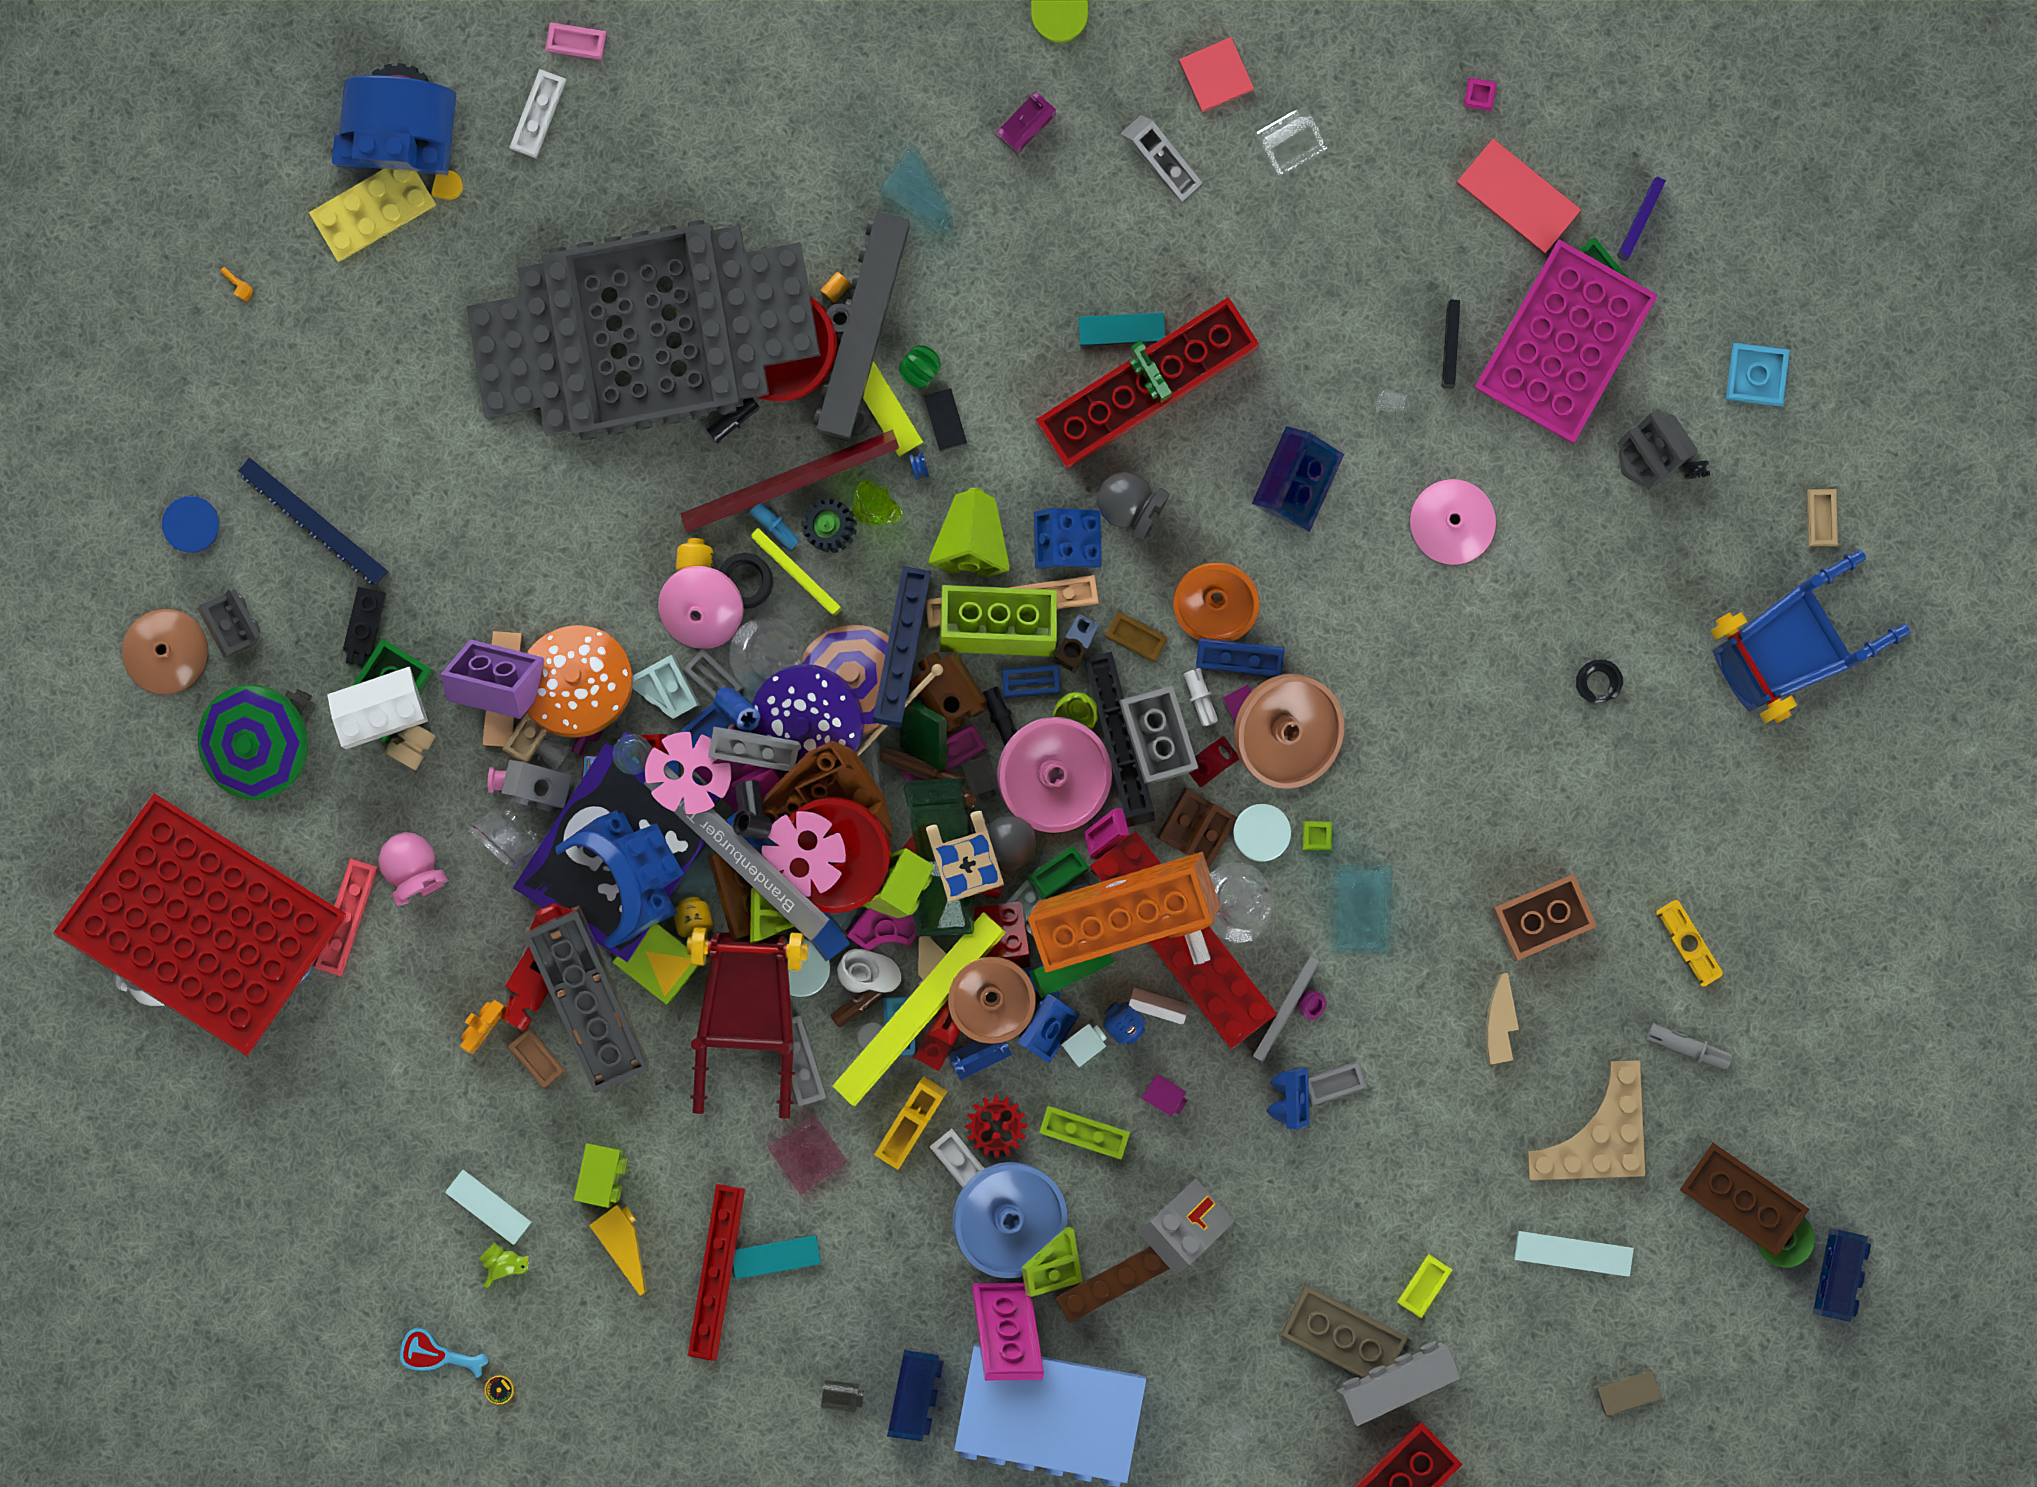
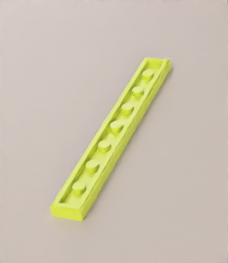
(916, 1011)

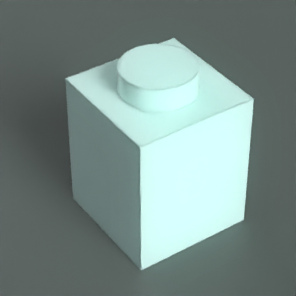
(1085, 1044)

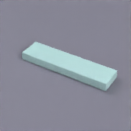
(1573, 1253)

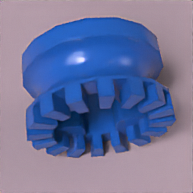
(918, 465)

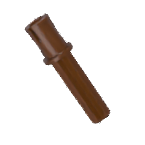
(914, 765)

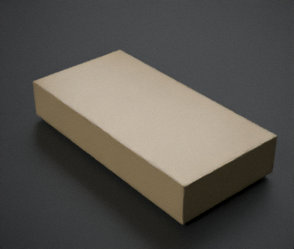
(1822, 518)

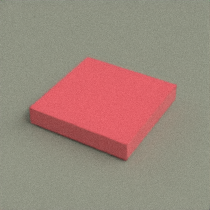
(1216, 74)

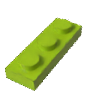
(1084, 1132)

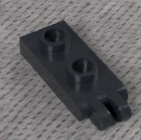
(363, 624)

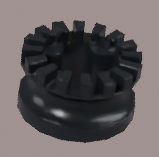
(1696, 468)

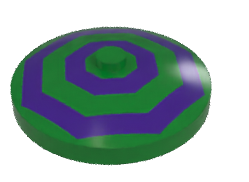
(252, 741)

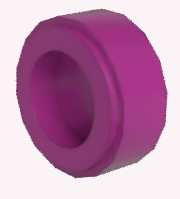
(1311, 1004)

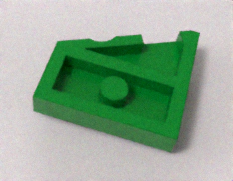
(1142, 364)

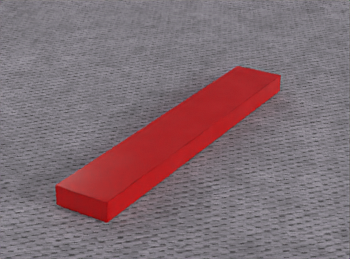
(716, 1272)

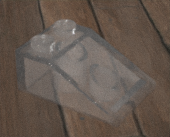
(505, 839)

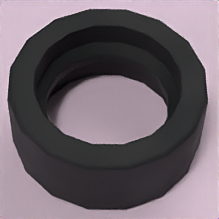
(767, 577)

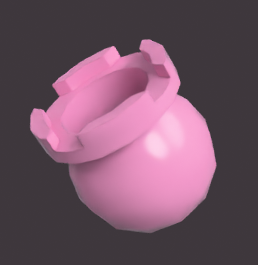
(409, 865)

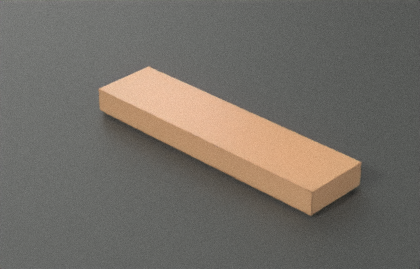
(497, 726)

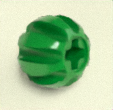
(919, 366)

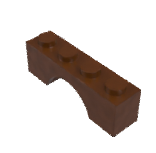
(1111, 1283)

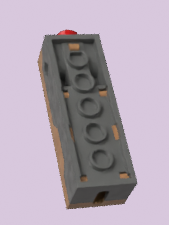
(585, 996)

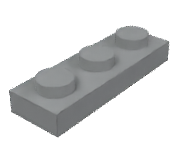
(753, 749)
(807, 1080)

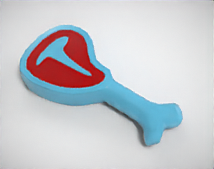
(422, 1353)

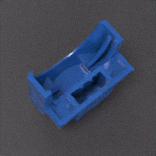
(640, 867)

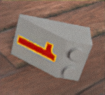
(1186, 1226)

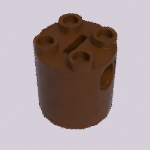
(952, 683)

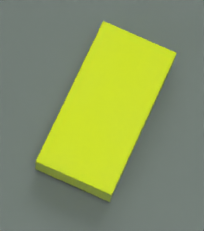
(1424, 1286)

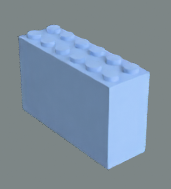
(1069, 1422)

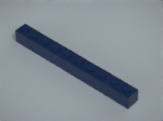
(313, 521)

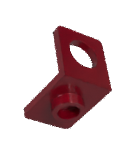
(1212, 763)

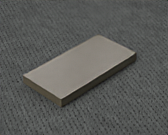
(1341, 1333)

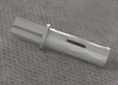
(1689, 1046)

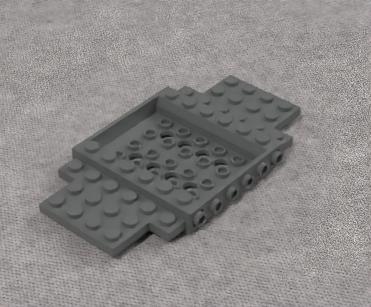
(556, 347)

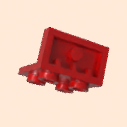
(1014, 943)

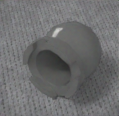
(1129, 502)
(1012, 842)

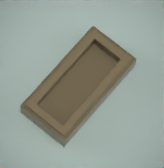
(1629, 1392)

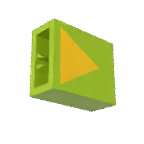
(659, 964)

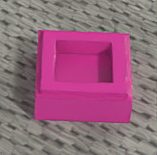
(1480, 94)

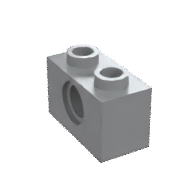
(520, 783)

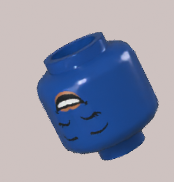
(1123, 1023)

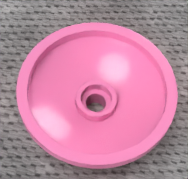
(1441, 538)
(709, 594)

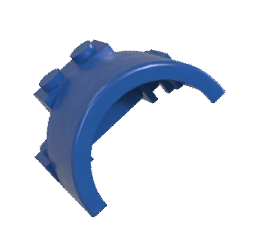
(387, 118)

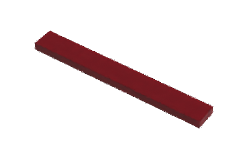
(789, 480)

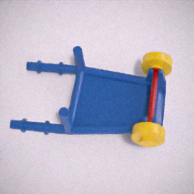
(1789, 647)

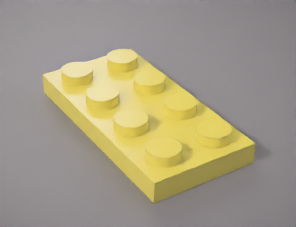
(371, 210)

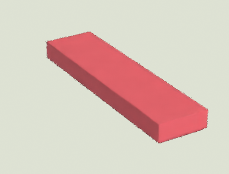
(352, 901)

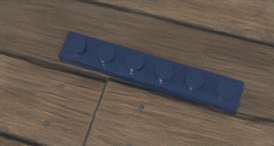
(901, 647)

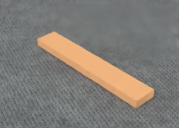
(1070, 594)

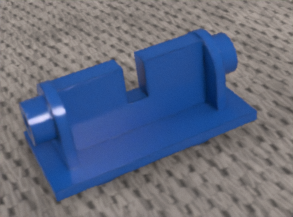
(977, 1057)

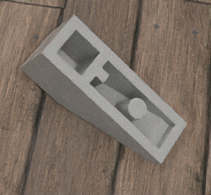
(1161, 157)

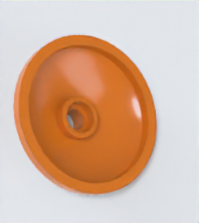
(1216, 618)

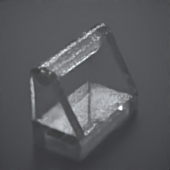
(1284, 129)

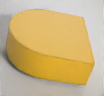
(447, 186)

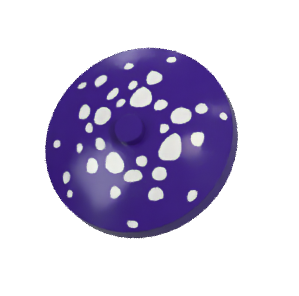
(809, 707)

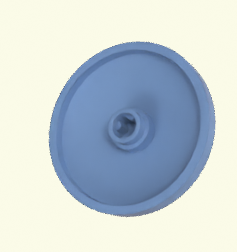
(1007, 1217)

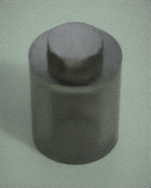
(841, 1396)

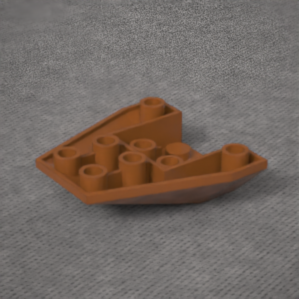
(823, 773)

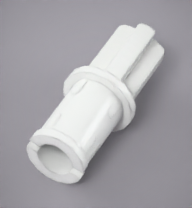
(1200, 697)

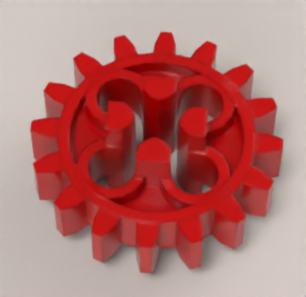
(979, 1126)

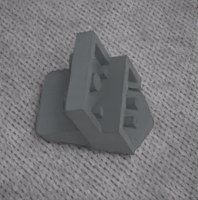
(1654, 449)

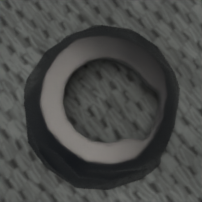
(1607, 667)

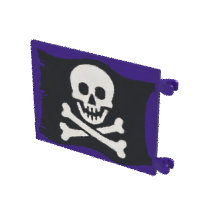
(579, 873)

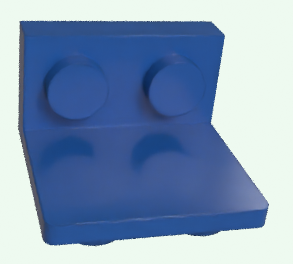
(1067, 538)

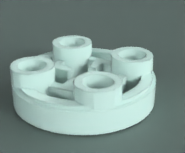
(1262, 832)
(812, 976)

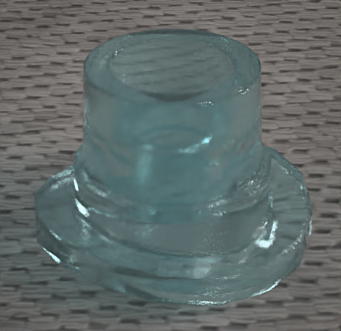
(631, 754)

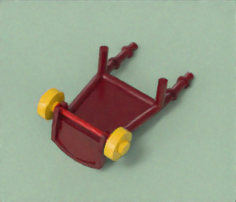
(746, 1002)

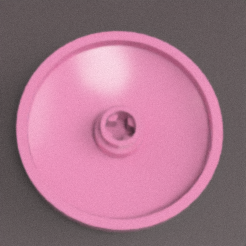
(1054, 774)

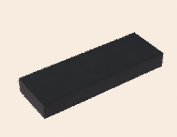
(1451, 344)

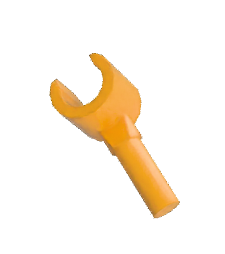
(242, 290)

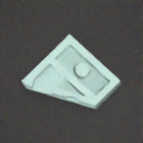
(666, 687)

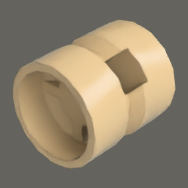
(409, 746)

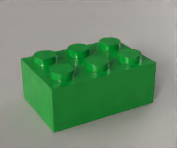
(389, 659)

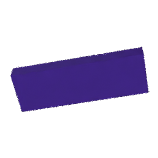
(1641, 218)

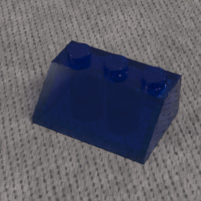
(1298, 478)
(1841, 1275)
(915, 1395)

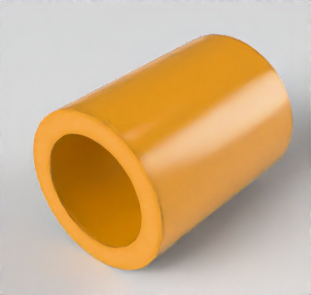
(835, 287)

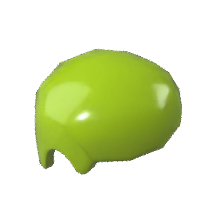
(1077, 707)

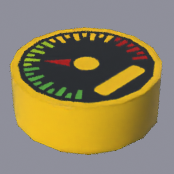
(499, 1389)

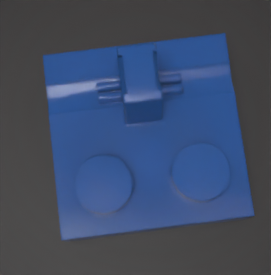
(1048, 1028)

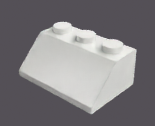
(376, 708)

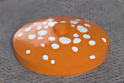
(581, 682)

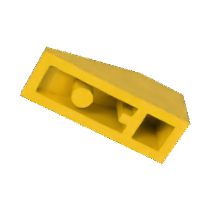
(620, 1239)

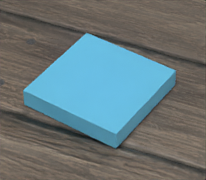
(1757, 374)

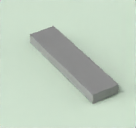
(1286, 1009)

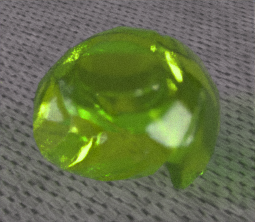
(874, 506)

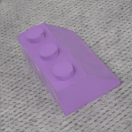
(493, 678)

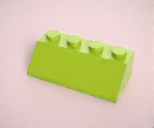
(998, 620)

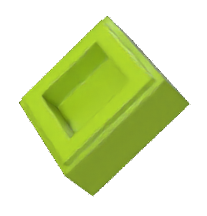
(1317, 835)

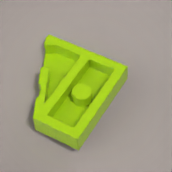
(765, 918)
(1053, 1266)

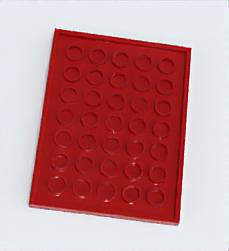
(200, 924)

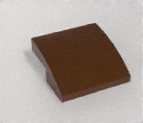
(1196, 826)

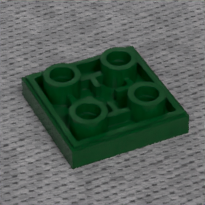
(924, 734)

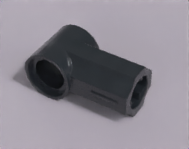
(750, 818)

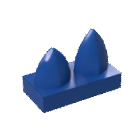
(1295, 1109)

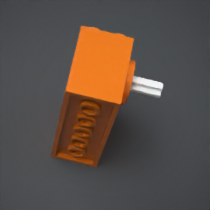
(1127, 912)

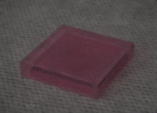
(807, 1154)

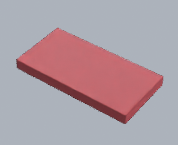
(1518, 196)

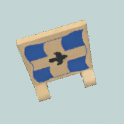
(967, 862)

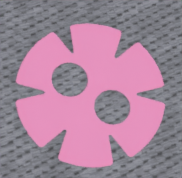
(672, 791)
(827, 850)

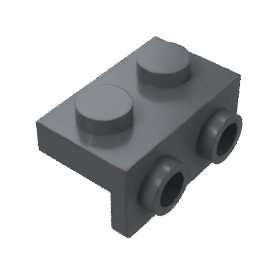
(230, 623)

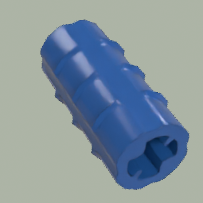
(737, 709)

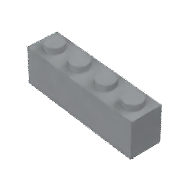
(1398, 1383)

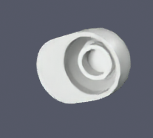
(866, 970)

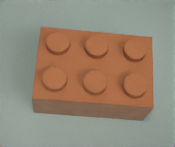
(1544, 917)

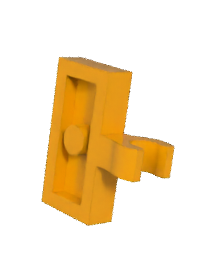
(481, 1027)

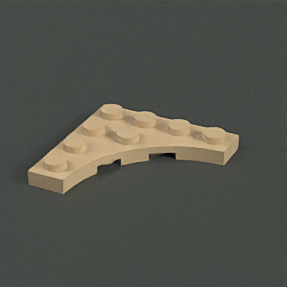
(1610, 1141)

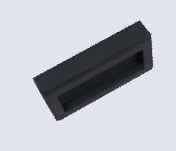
(945, 419)

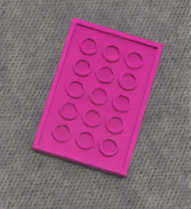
(1565, 341)

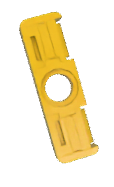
(1700, 958)

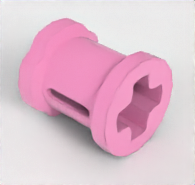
(495, 779)

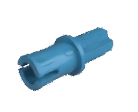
(774, 526)

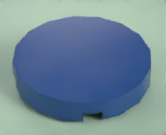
(190, 524)

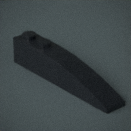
(1126, 771)

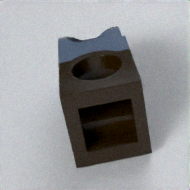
(1075, 643)

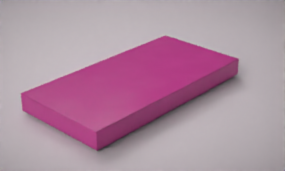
(1007, 1332)

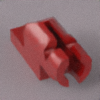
(529, 992)
(938, 1039)

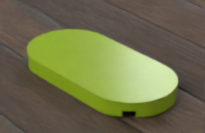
(1059, 19)

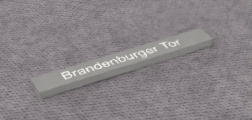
(752, 866)

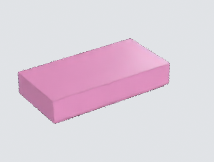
(575, 41)

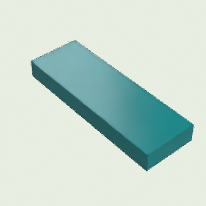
(1121, 329)
(776, 1257)

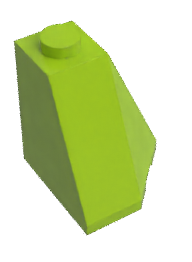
(971, 537)

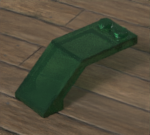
(939, 804)

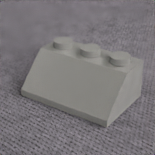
(1158, 735)

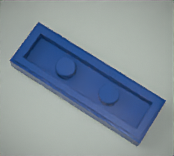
(1240, 657)

